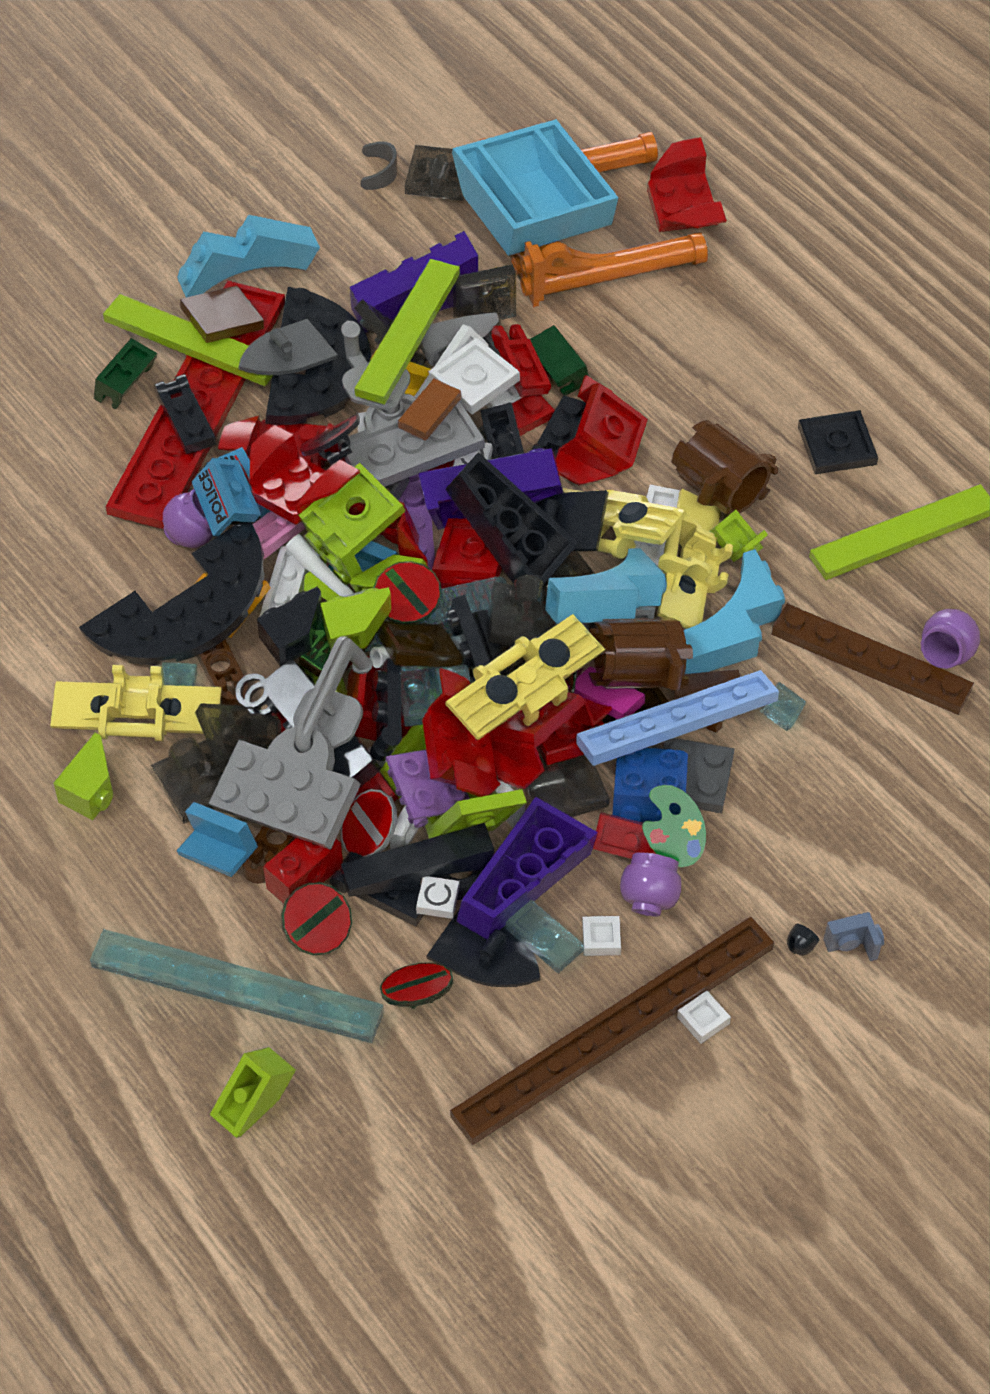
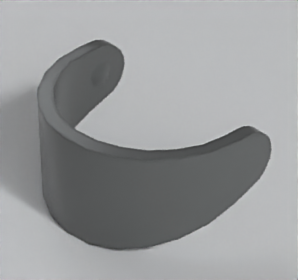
(385, 177)

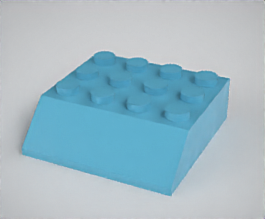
(533, 186)

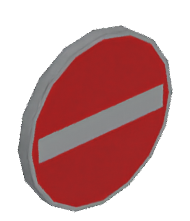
(369, 823)

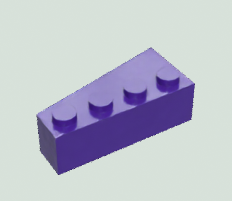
(389, 290)
(531, 472)
(526, 865)

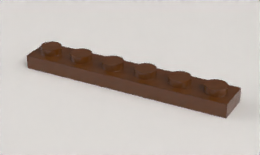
(872, 658)

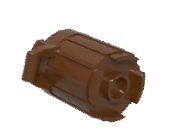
(723, 468)
(641, 654)

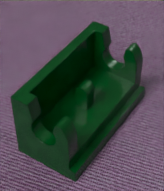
(559, 359)
(123, 372)

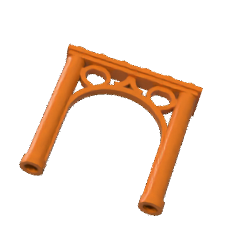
(561, 268)

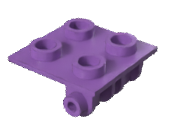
(418, 792)

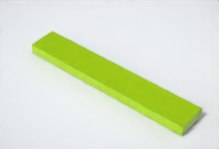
(407, 332)
(178, 335)
(901, 532)

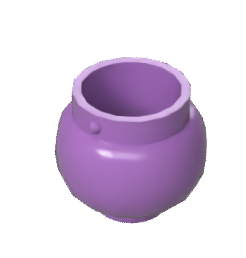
(186, 522)
(950, 638)
(651, 883)

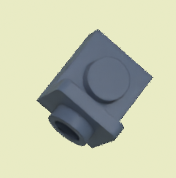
(852, 931)

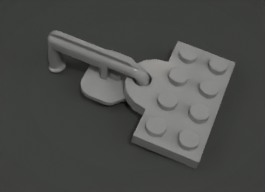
(384, 447)
(297, 789)

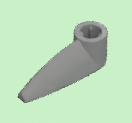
(442, 333)

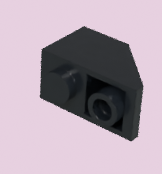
(291, 628)

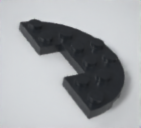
(321, 388)
(195, 617)

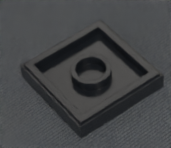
(837, 442)

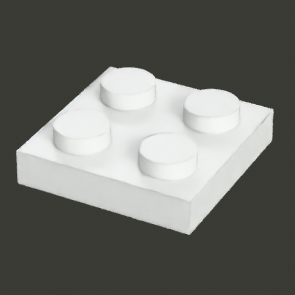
(477, 373)

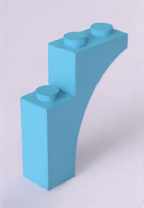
(257, 245)
(607, 593)
(735, 630)

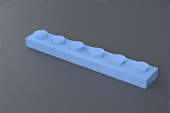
(677, 717)

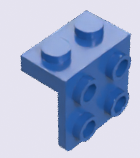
(639, 774)

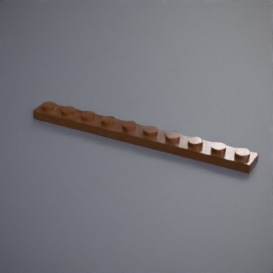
(610, 1031)

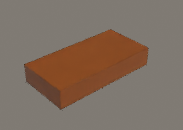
(429, 409)

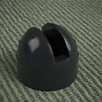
(801, 940)

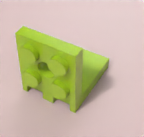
(340, 535)
(477, 810)

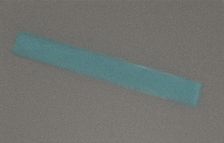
(237, 986)

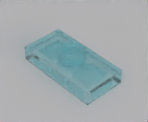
(544, 936)

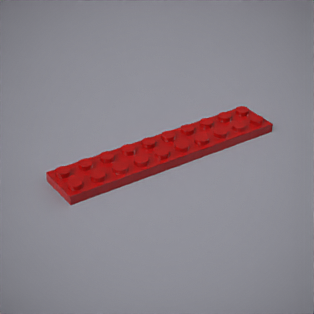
(159, 463)

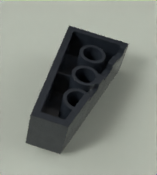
(509, 522)

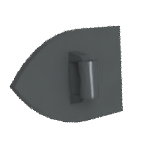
(287, 350)

